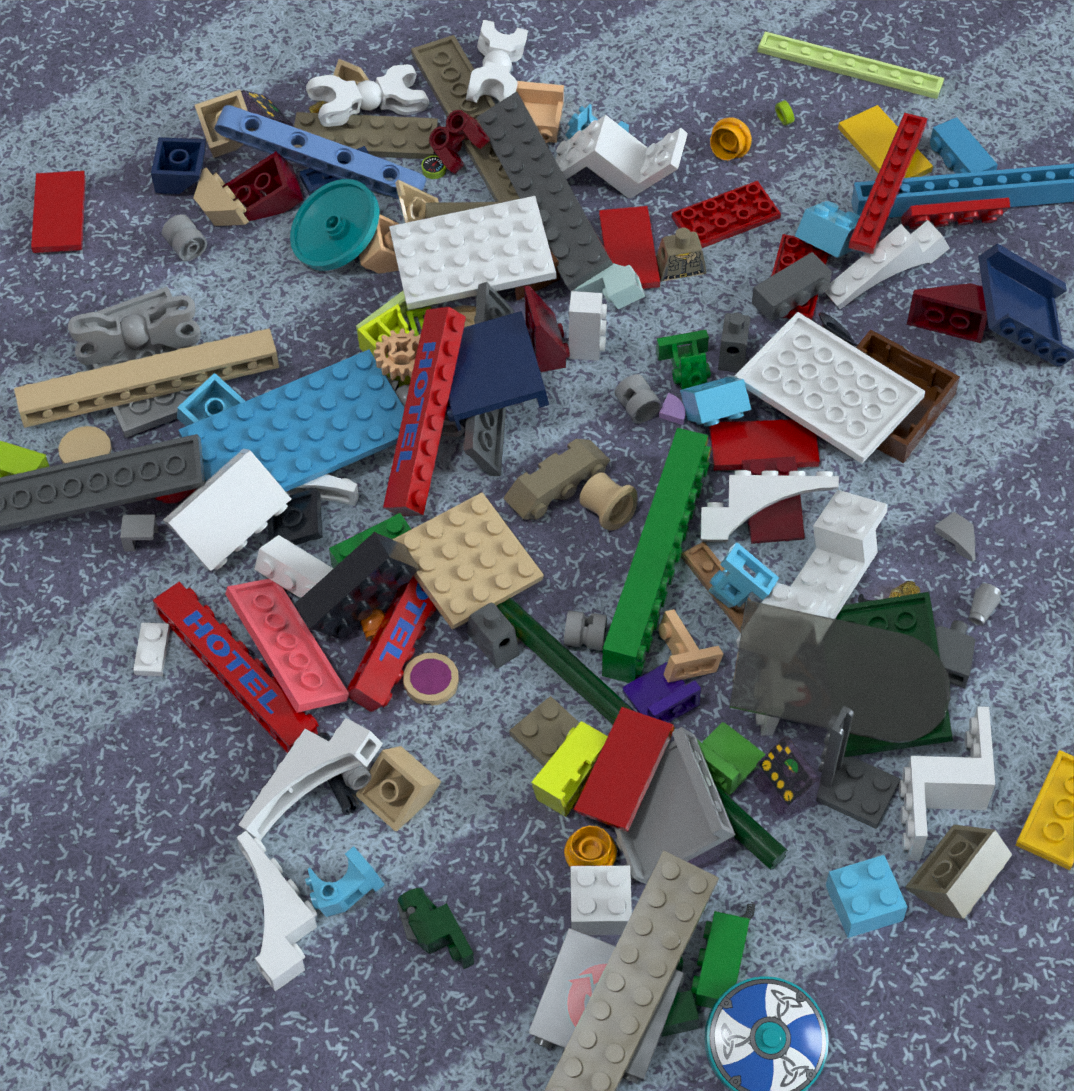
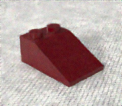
(267, 188)
(950, 311)
(544, 333)
(783, 519)

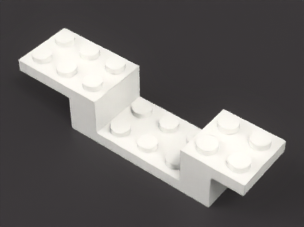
(842, 554)

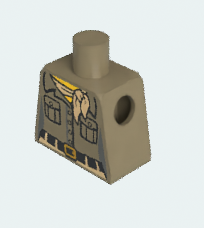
(680, 256)

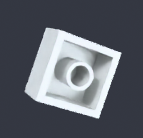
(600, 899)

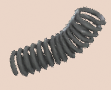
(752, 908)

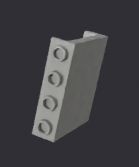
(677, 812)

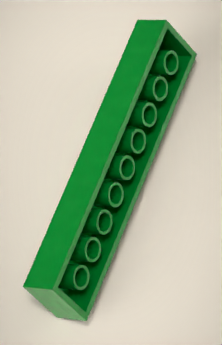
(655, 557)

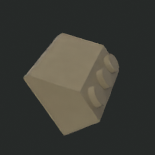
(960, 870)

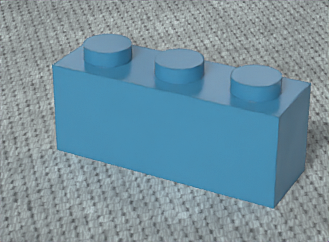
(960, 148)

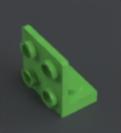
(729, 757)

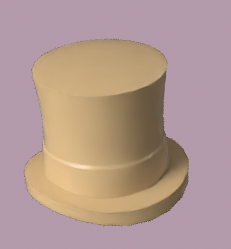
(609, 501)

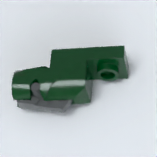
(433, 926)

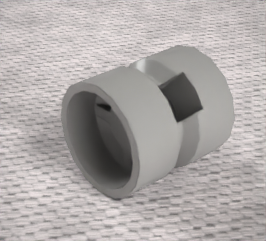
(184, 237)
(638, 398)
(585, 630)

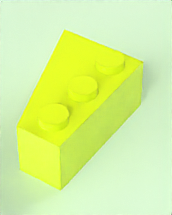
(382, 325)
(568, 770)

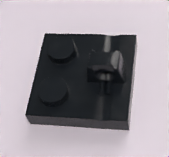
(300, 520)

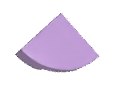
(673, 410)

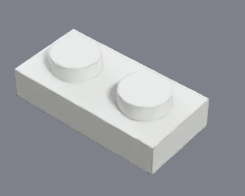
(151, 649)

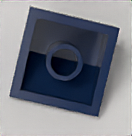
(177, 164)

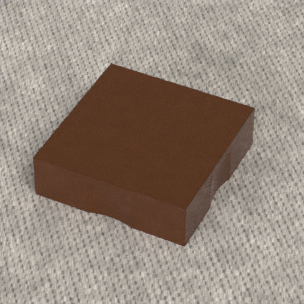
(937, 382)

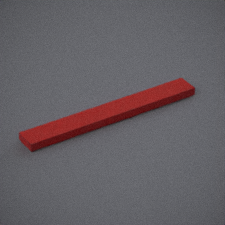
(888, 183)

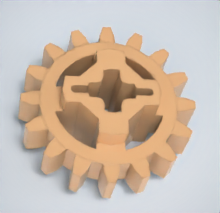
(401, 354)

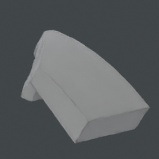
(959, 532)

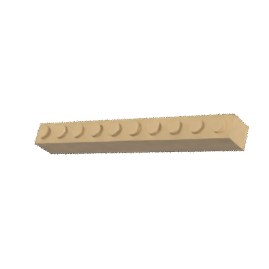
(145, 377)

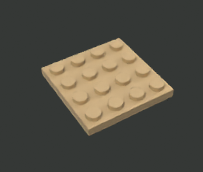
(469, 560)

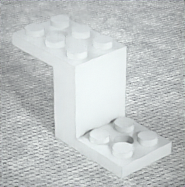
(620, 156)
(947, 783)

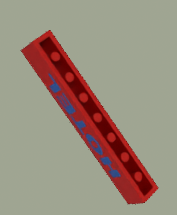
(424, 412)
(391, 647)
(233, 665)

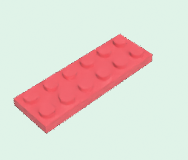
(287, 645)

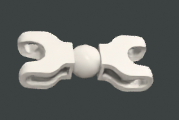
(499, 54)
(347, 98)

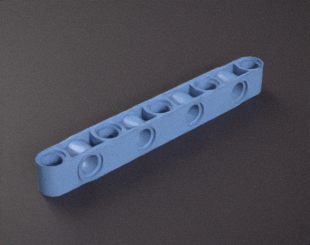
(315, 152)

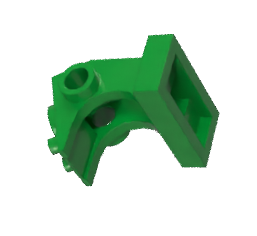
(688, 360)

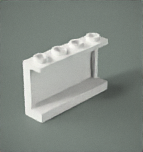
(228, 509)

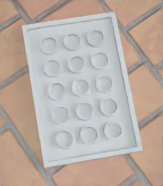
(456, 251)
(830, 387)

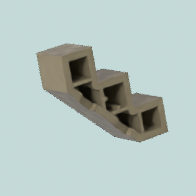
(555, 478)

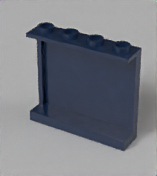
(1023, 304)
(495, 369)

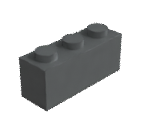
(791, 287)

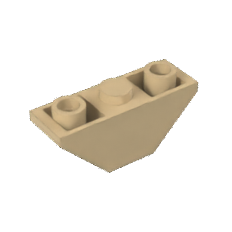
(218, 201)

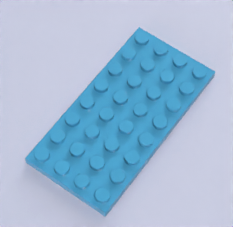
(307, 424)

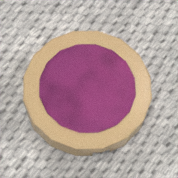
(431, 678)

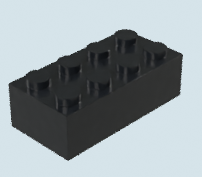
(357, 586)

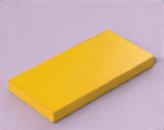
(872, 135)
(1051, 820)

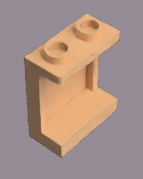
(544, 105)

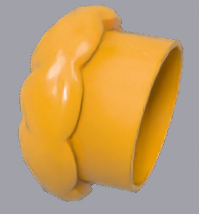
(730, 135)
(590, 848)

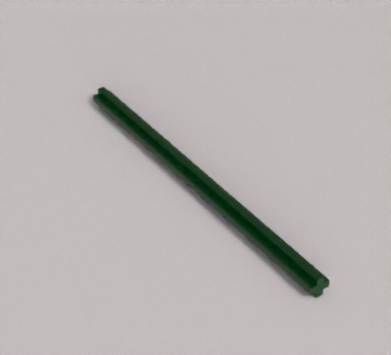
(608, 704)

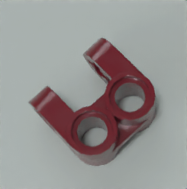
(448, 140)

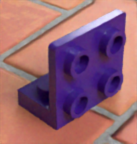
(658, 698)

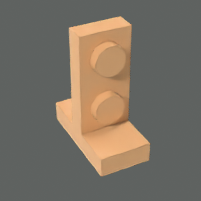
(686, 657)

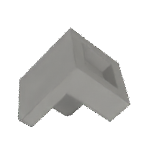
(137, 528)

